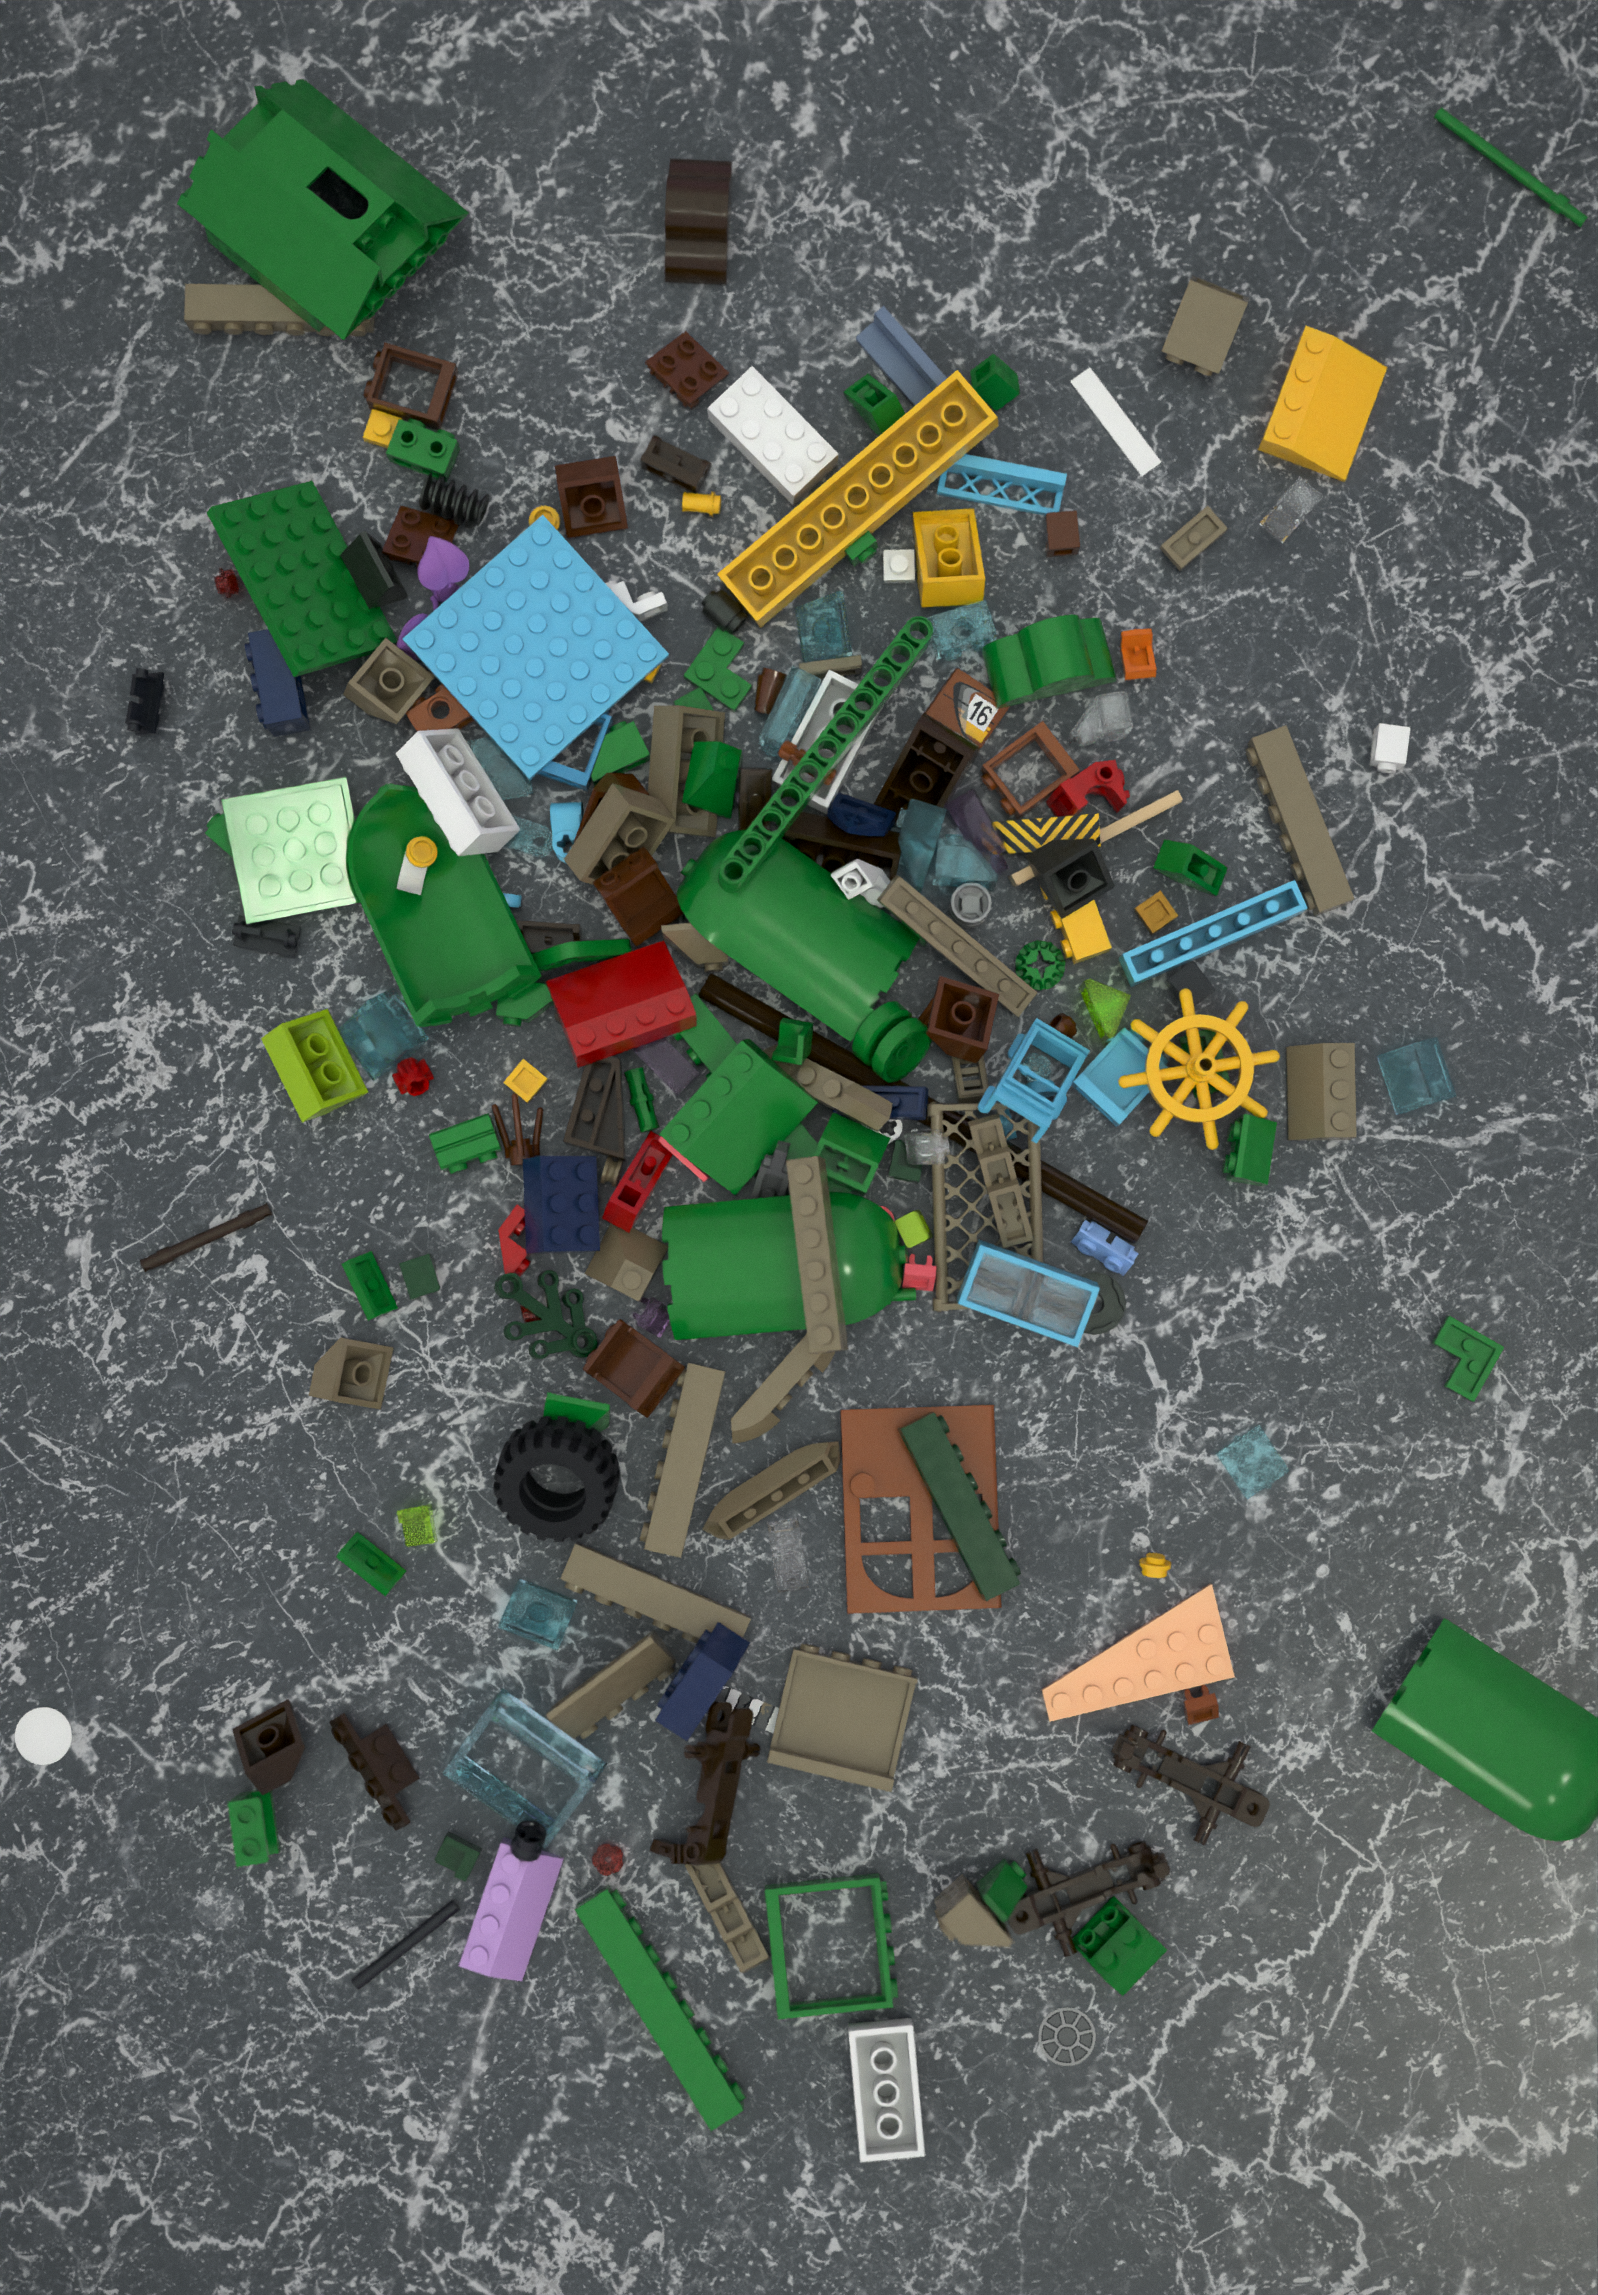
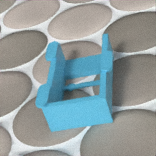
(1025, 1100)

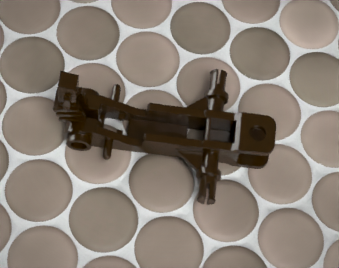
(721, 1767)
(1189, 1778)
(1083, 1889)

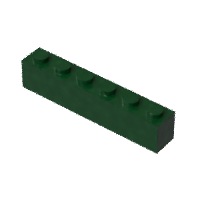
(959, 1506)

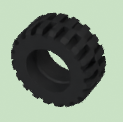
(548, 1512)

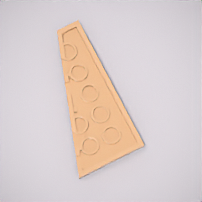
(1161, 1657)

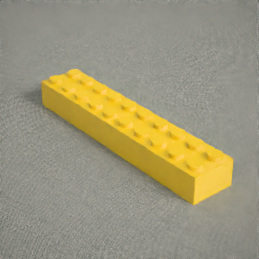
(859, 498)

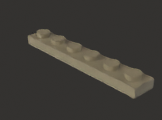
(956, 945)

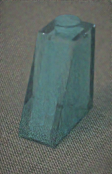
(788, 710)

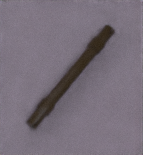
(169, 1254)

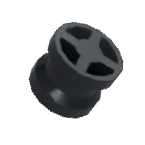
(528, 1840)

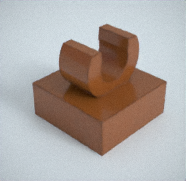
(1200, 1708)

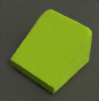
(913, 1228)

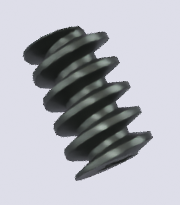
(453, 502)

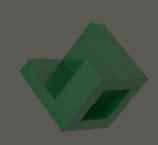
(899, 1166)
(420, 1276)
(458, 1855)

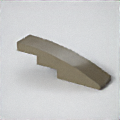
(1000, 1180)
(729, 1915)

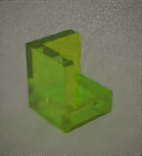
(418, 1525)

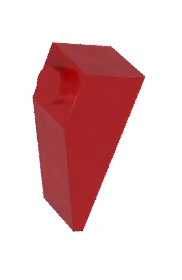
(637, 1183)

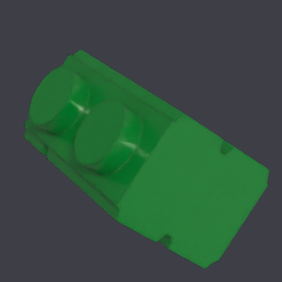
(466, 1143)

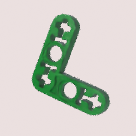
(580, 952)

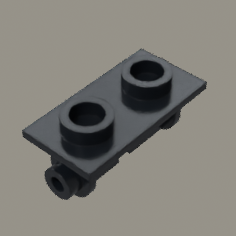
(144, 716)
(266, 936)

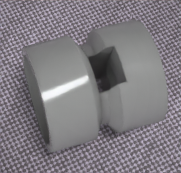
(970, 905)

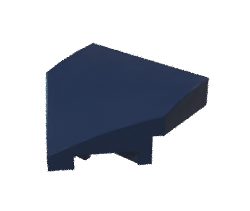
(860, 816)

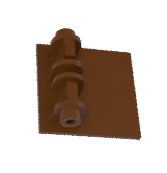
(686, 369)
(411, 534)

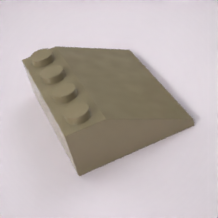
(613, 1685)

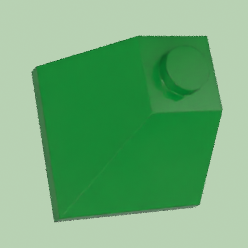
(713, 777)
(592, 1413)

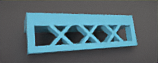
(1006, 473)

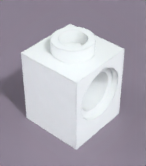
(1389, 747)

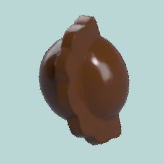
(1064, 1025)

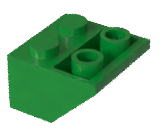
(1250, 1150)
(851, 1153)
(1118, 1946)

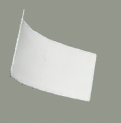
(411, 877)

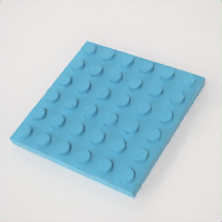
(536, 647)

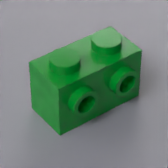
(423, 449)

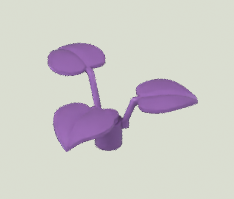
(438, 571)

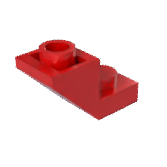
(513, 1254)

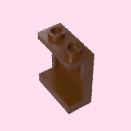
(638, 896)
(633, 1367)

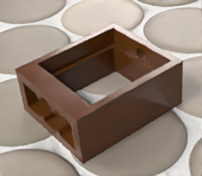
(442, 394)

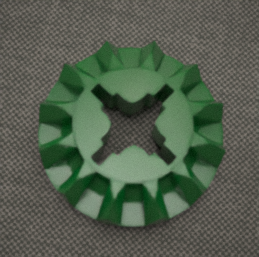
(1052, 973)

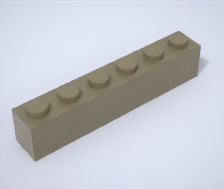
(247, 308)
(1299, 820)
(817, 1255)
(684, 1460)
(648, 1595)

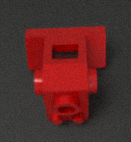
(1070, 795)

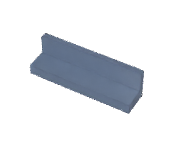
(900, 357)

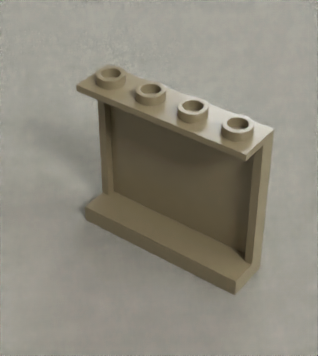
(842, 1717)

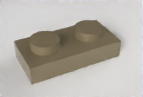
(1193, 538)

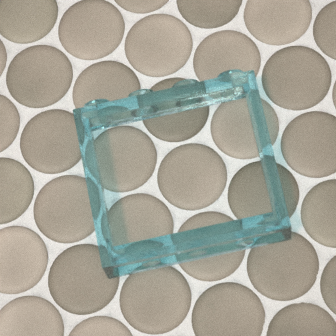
(544, 1740)

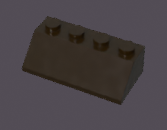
(834, 848)

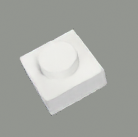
(898, 566)

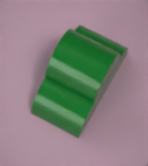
(1048, 660)

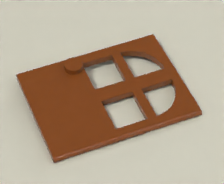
(881, 1466)

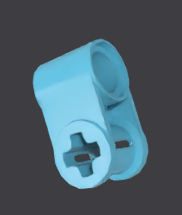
(565, 822)

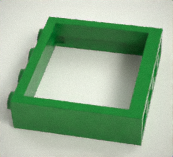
(882, 1923)

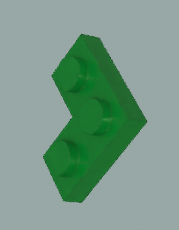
(712, 672)
(1475, 1354)

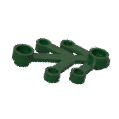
(550, 1317)

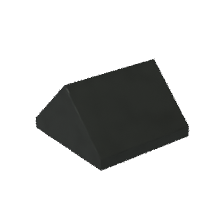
(372, 572)

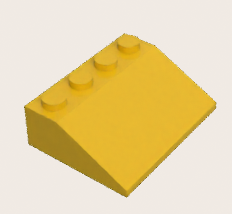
(1323, 405)

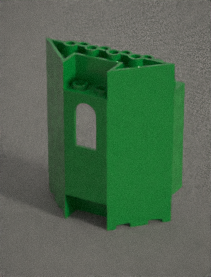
(268, 222)

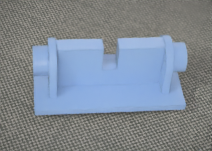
(1116, 1256)

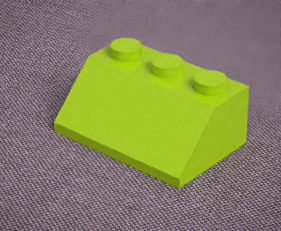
(314, 1064)

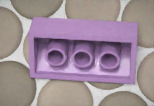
(510, 1914)

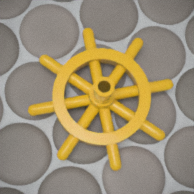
(1199, 1068)

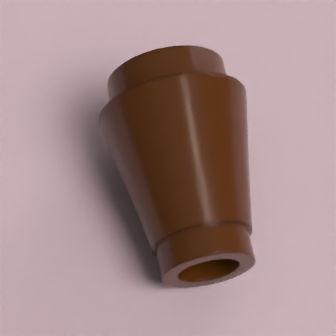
(768, 689)

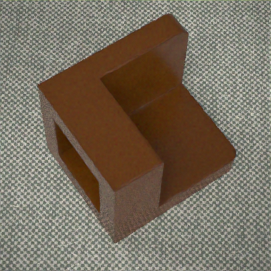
(1062, 534)

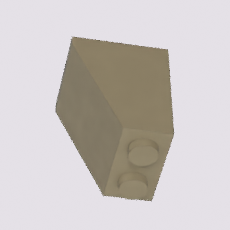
(1204, 326)

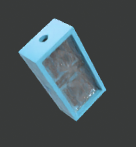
(1028, 1293)

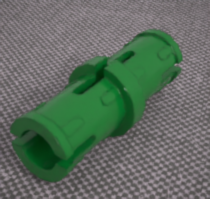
(641, 1099)

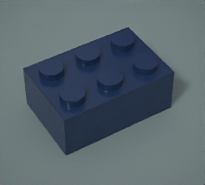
(281, 695)
(561, 1204)
(700, 1680)

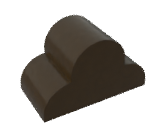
(697, 221)
(928, 767)

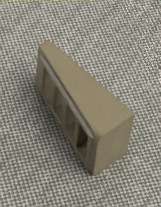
(960, 1085)

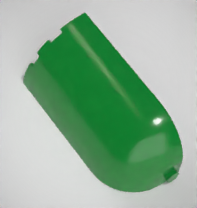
(798, 931)
(454, 941)
(739, 1265)
(1497, 1735)

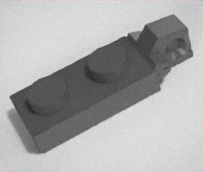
(773, 1174)

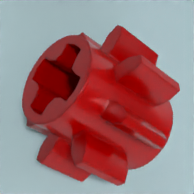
(412, 1076)

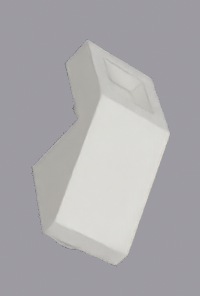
(647, 605)
(861, 879)

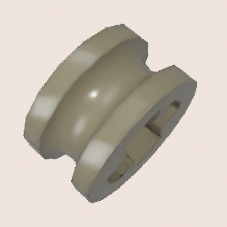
(611, 1171)

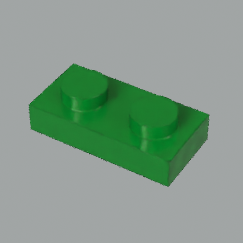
(369, 1286)
(371, 1564)

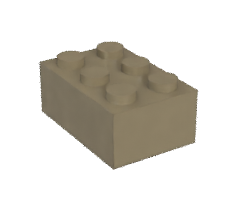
(616, 830)

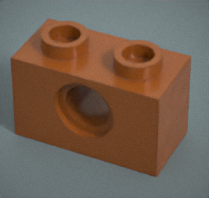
(423, 709)

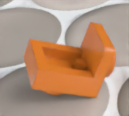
(1137, 654)

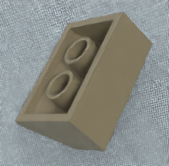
(1321, 1092)

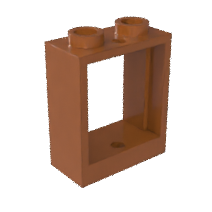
(1053, 751)

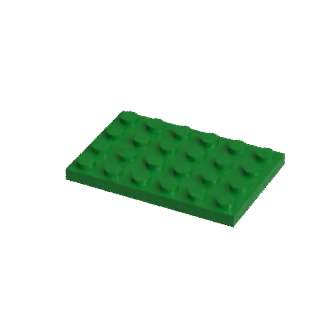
(296, 577)

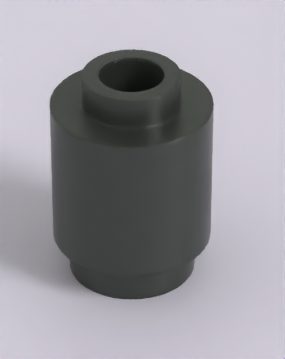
(724, 611)

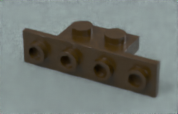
(380, 1764)

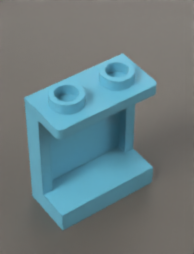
(1100, 1078)

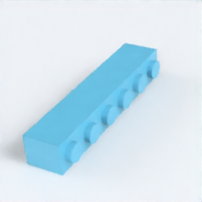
(1212, 933)

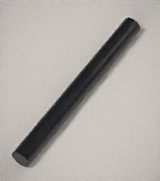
(405, 1944)

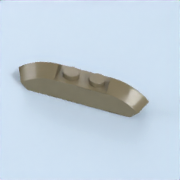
(839, 1092)
(755, 1415)
(772, 1489)

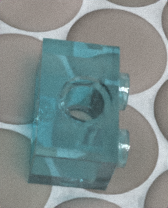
(974, 617)

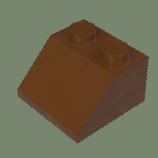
(591, 496)
(962, 1019)

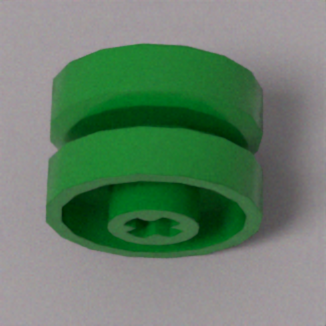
(891, 1041)

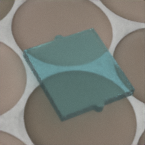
(1252, 1462)

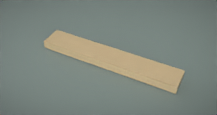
(1114, 829)

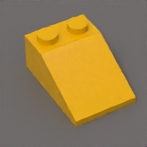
(948, 558)

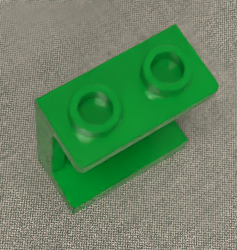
(253, 1827)

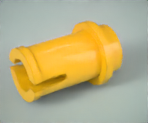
(701, 503)

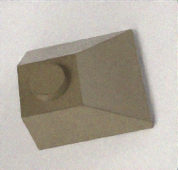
(388, 683)
(694, 947)
(627, 1261)
(352, 1373)

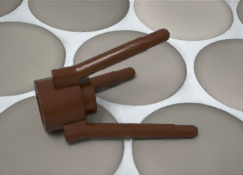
(520, 1147)

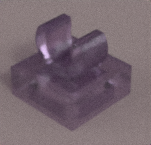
(654, 1318)

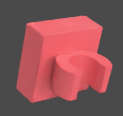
(919, 1276)

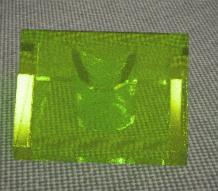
(1104, 1006)

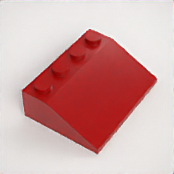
(622, 1003)

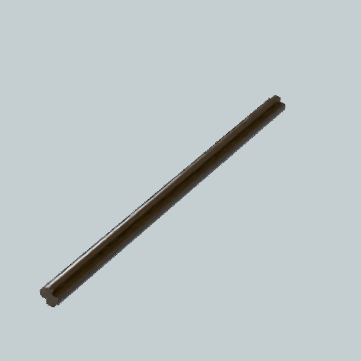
(845, 1063)

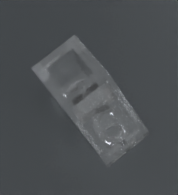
(1291, 510)
(1105, 717)

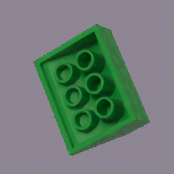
(739, 1116)

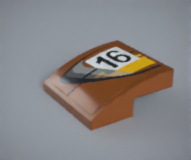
(966, 707)

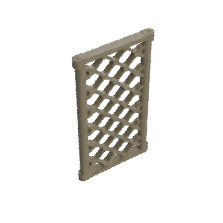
(935, 1111)

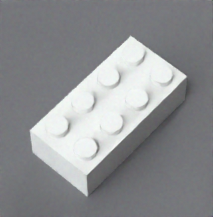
(772, 435)
(826, 703)
(457, 791)
(886, 2090)

